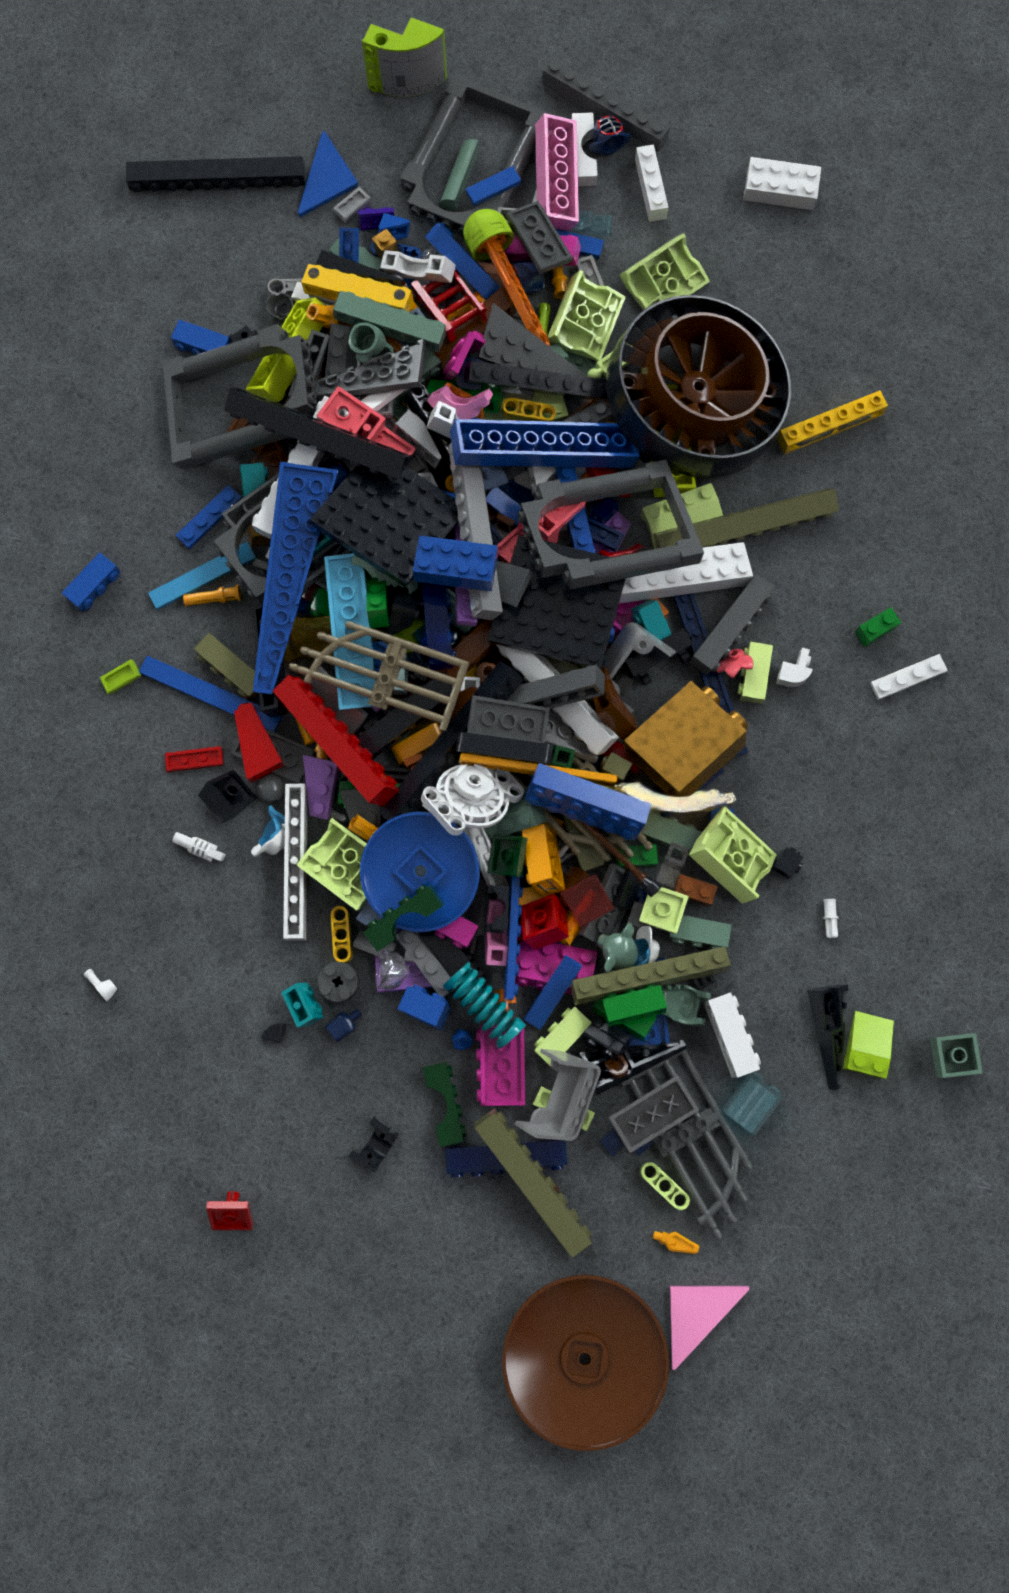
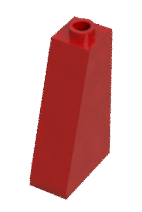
(257, 748)

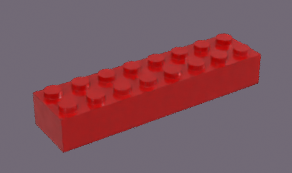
(336, 740)

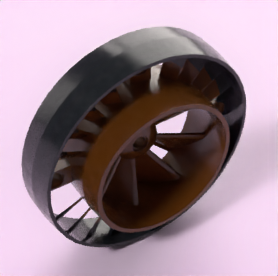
(703, 408)

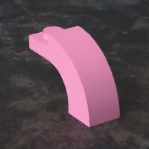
(465, 407)
(495, 943)

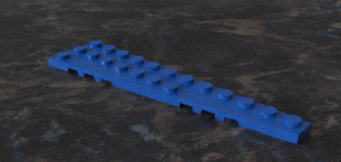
(292, 548)

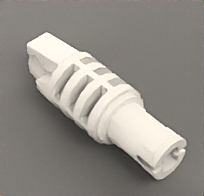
(198, 847)

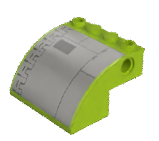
(406, 62)

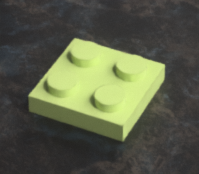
(664, 910)

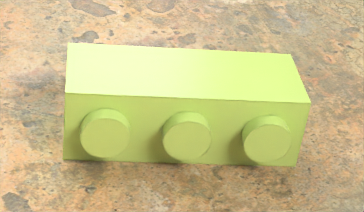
(755, 680)
(563, 1034)

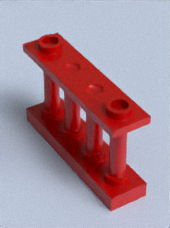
(431, 304)

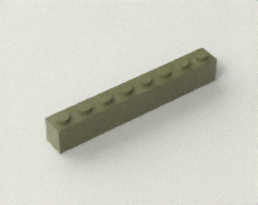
(657, 973)
(533, 1182)

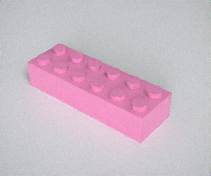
(557, 170)

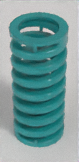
(514, 1025)

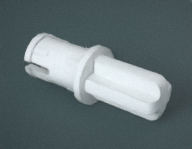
(830, 918)

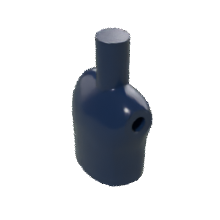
(343, 1024)

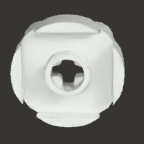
(472, 791)

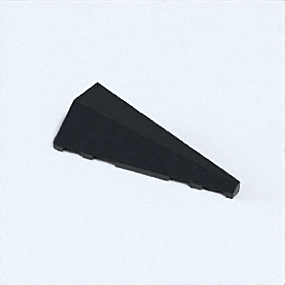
(332, 261)
(828, 1020)
(638, 1059)

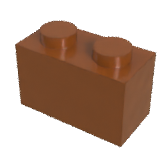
(697, 890)

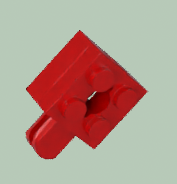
(543, 922)

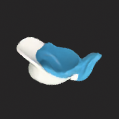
(273, 836)
(647, 947)

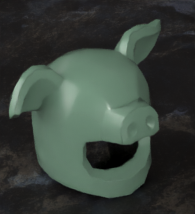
(368, 341)
(619, 949)

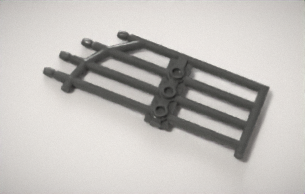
(690, 1130)

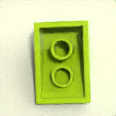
(869, 1045)

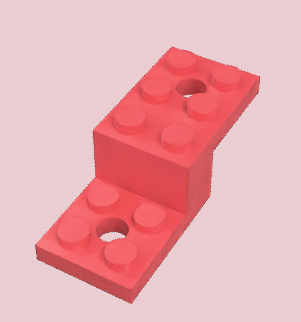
(361, 421)
(548, 526)

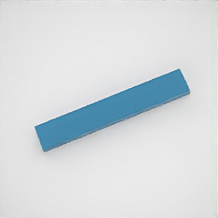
(197, 578)

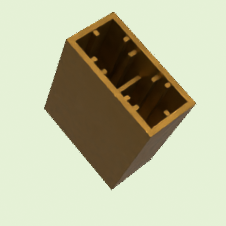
(686, 741)

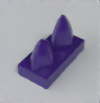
(371, 218)

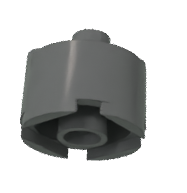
(331, 973)

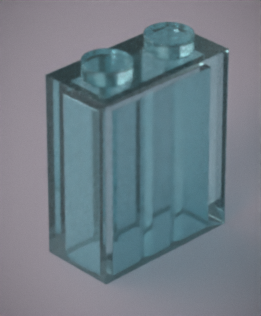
(752, 1103)

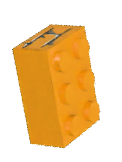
(543, 860)

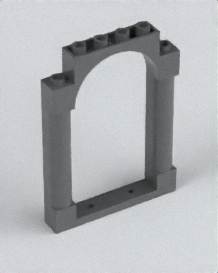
(418, 169)
(180, 370)
(240, 517)
(584, 573)

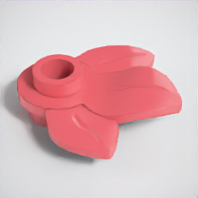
(734, 662)

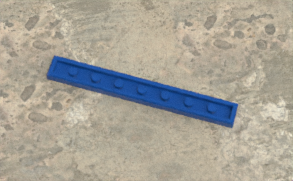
(201, 690)

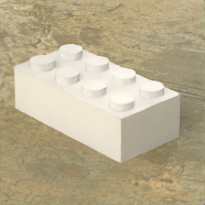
(782, 183)
(732, 1035)

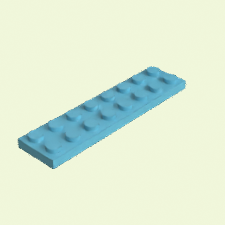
(349, 603)

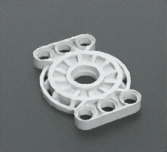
(465, 811)

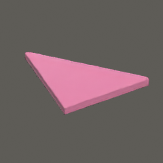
(695, 1314)

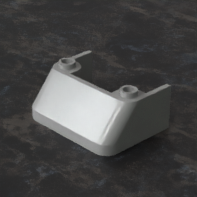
(631, 637)
(568, 1098)

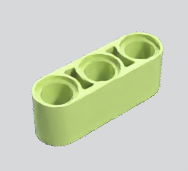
(673, 1190)

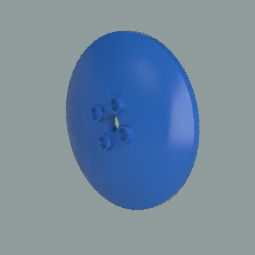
(391, 864)

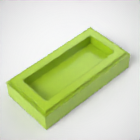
(120, 676)

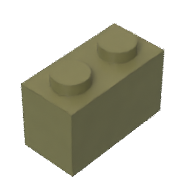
(616, 766)

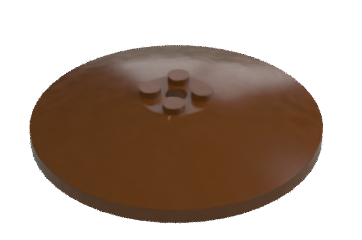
(595, 1401)

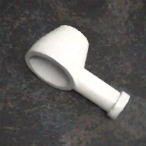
(105, 988)

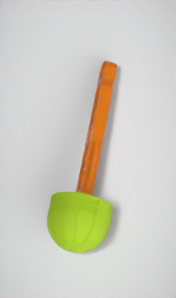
(486, 238)

